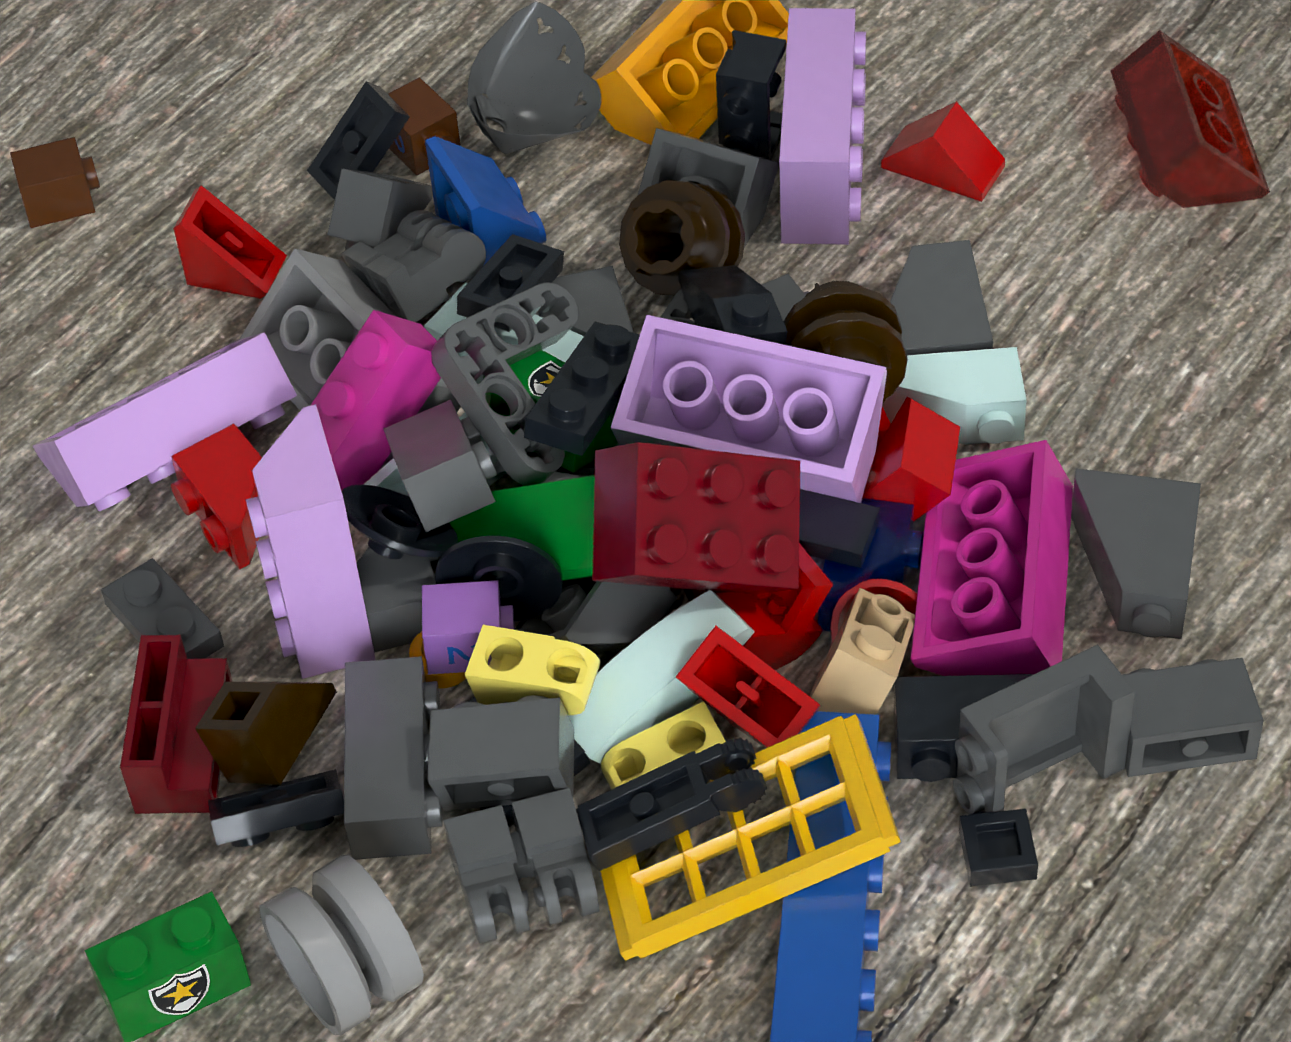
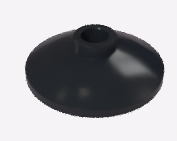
(393, 523)
(524, 572)

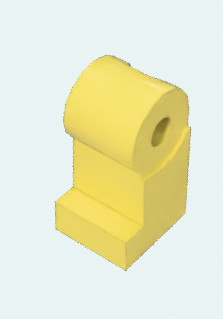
(530, 666)
(661, 744)

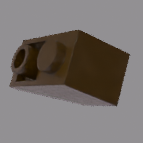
(262, 727)

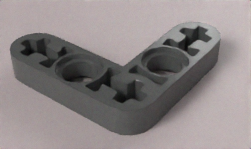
(492, 358)

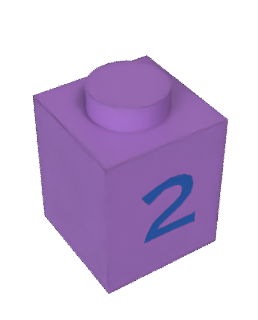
(454, 619)

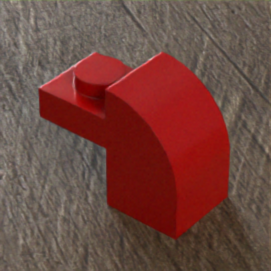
(783, 619)

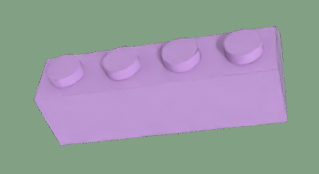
(754, 399)
(145, 429)
(309, 551)

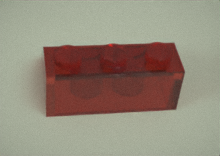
(1186, 127)

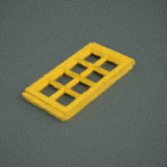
(868, 809)

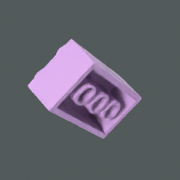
(821, 126)

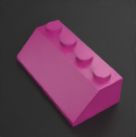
(996, 567)

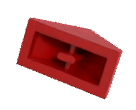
(946, 153)
(223, 249)
(914, 459)
(746, 690)

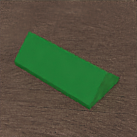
(548, 515)

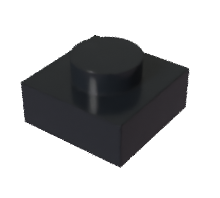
(998, 847)

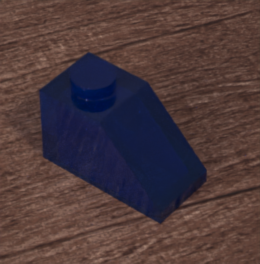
(889, 556)

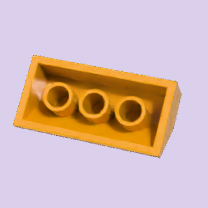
(671, 63)

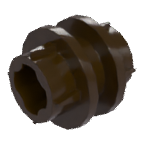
(652, 239)
(852, 325)

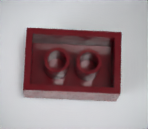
(696, 519)

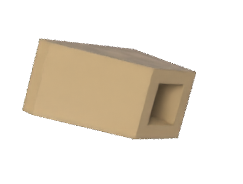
(864, 656)

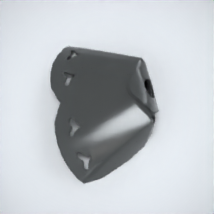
(527, 85)

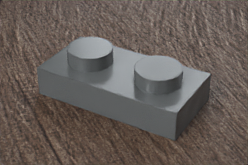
(154, 604)

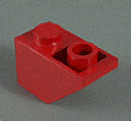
(214, 484)

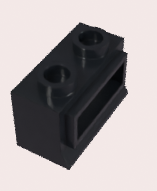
(744, 93)

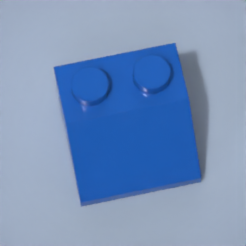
(478, 197)

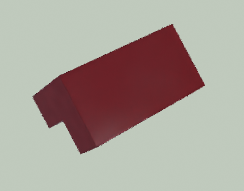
(162, 752)

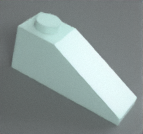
(970, 388)

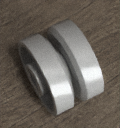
(341, 944)

